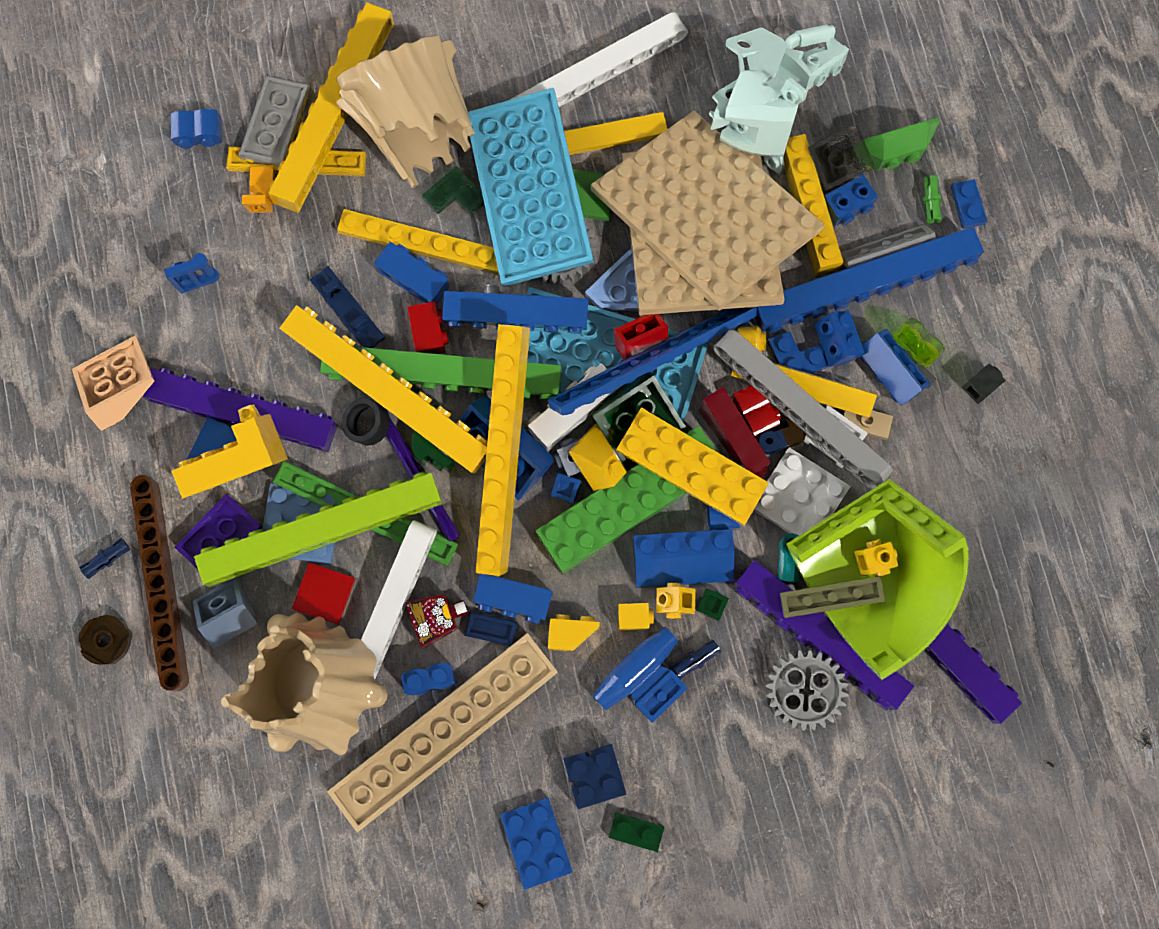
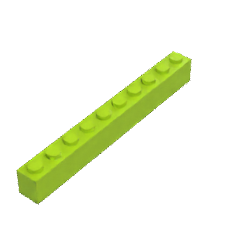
(317, 530)

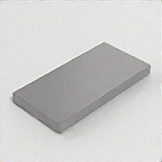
(274, 121)

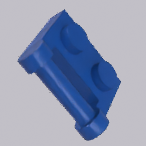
(185, 278)

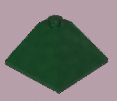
(621, 408)

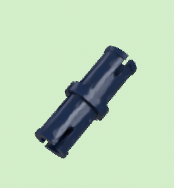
(104, 558)
(696, 659)

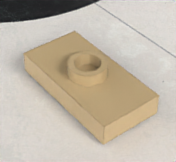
(876, 426)

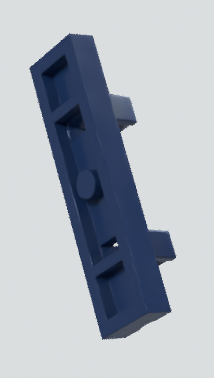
(347, 309)

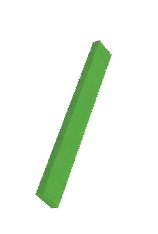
(315, 489)

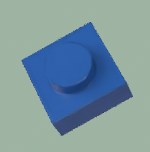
(566, 488)

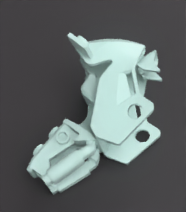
(769, 93)

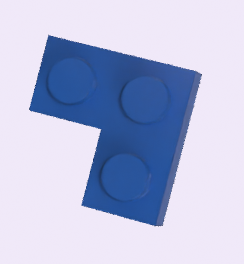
(787, 354)

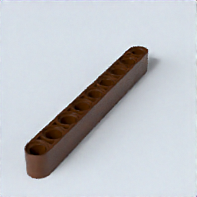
(167, 591)

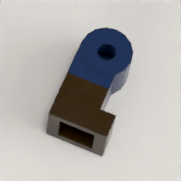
(777, 441)

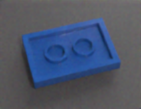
(536, 843)

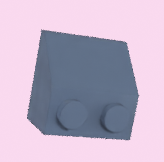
(224, 613)

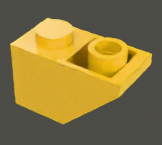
(570, 634)

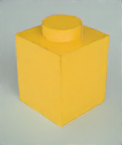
(635, 616)

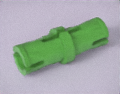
(932, 199)

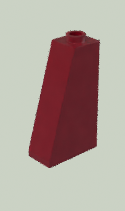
(733, 432)

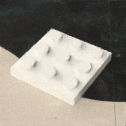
(800, 494)

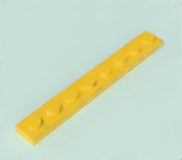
(418, 241)

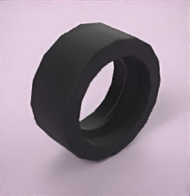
(351, 415)

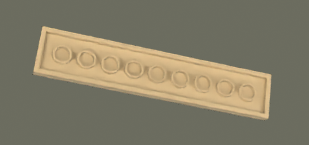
(442, 733)

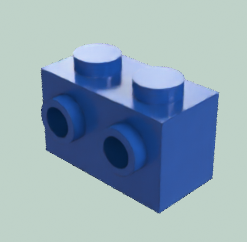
(850, 201)
(839, 338)

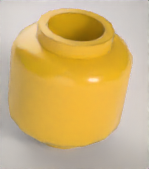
(754, 335)

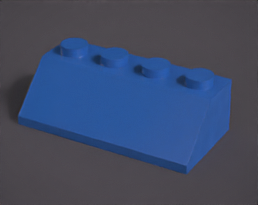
(532, 458)
(684, 558)

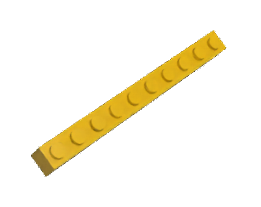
(325, 116)
(385, 389)
(502, 449)

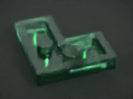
(454, 187)

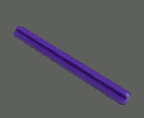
(413, 468)

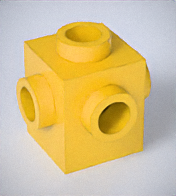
(876, 558)
(675, 600)

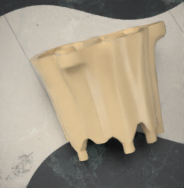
(409, 104)
(307, 685)

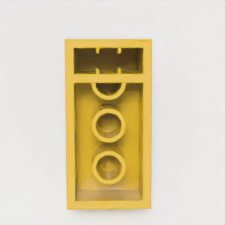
(254, 450)

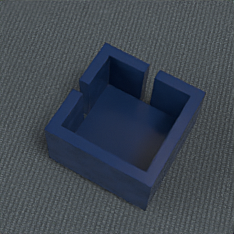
(595, 776)

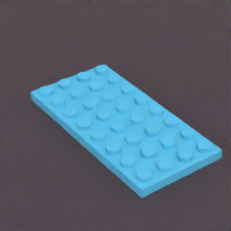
(529, 188)
(597, 346)

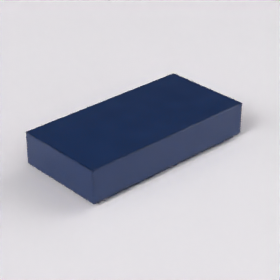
(491, 629)

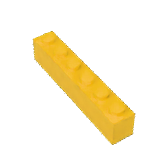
(806, 189)

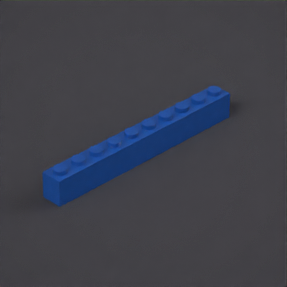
(872, 278)

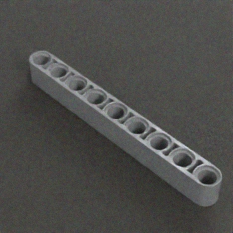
(802, 409)

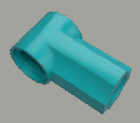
(787, 568)

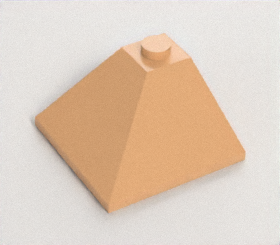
(113, 382)

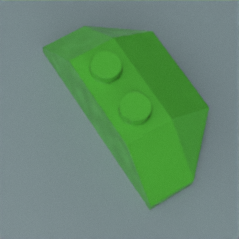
(901, 145)

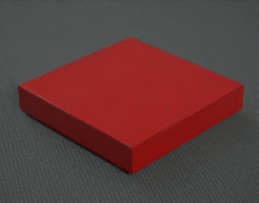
(323, 593)

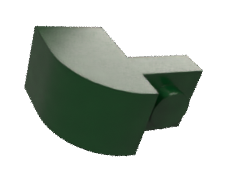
(426, 450)

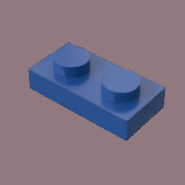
(968, 204)

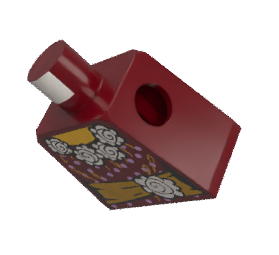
(434, 618)

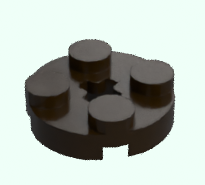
(119, 638)

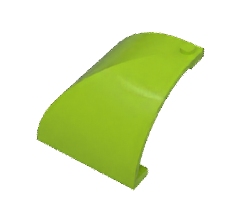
(917, 592)

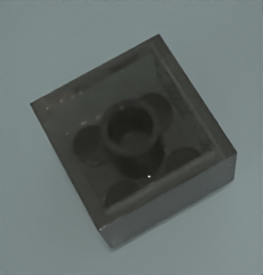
(841, 157)

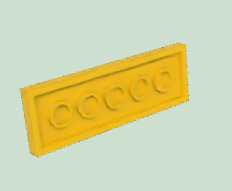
(692, 466)

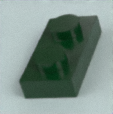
(636, 832)

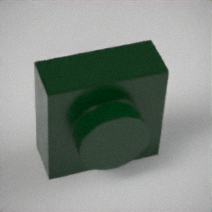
(712, 604)

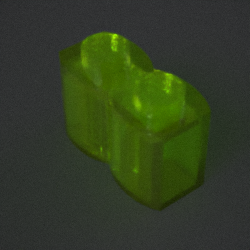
(914, 338)

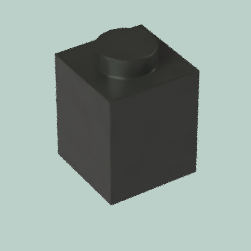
(984, 383)

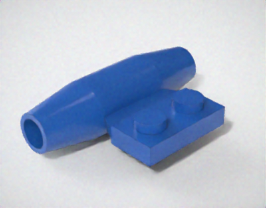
(642, 676)

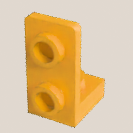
(258, 199)

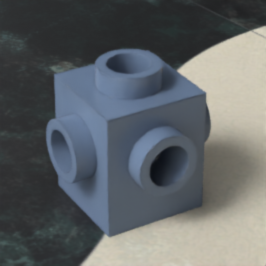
(563, 457)

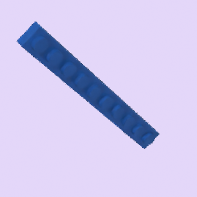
(648, 360)

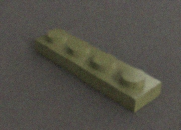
(832, 597)

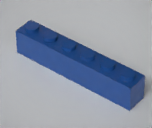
(515, 310)

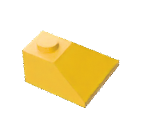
(597, 460)

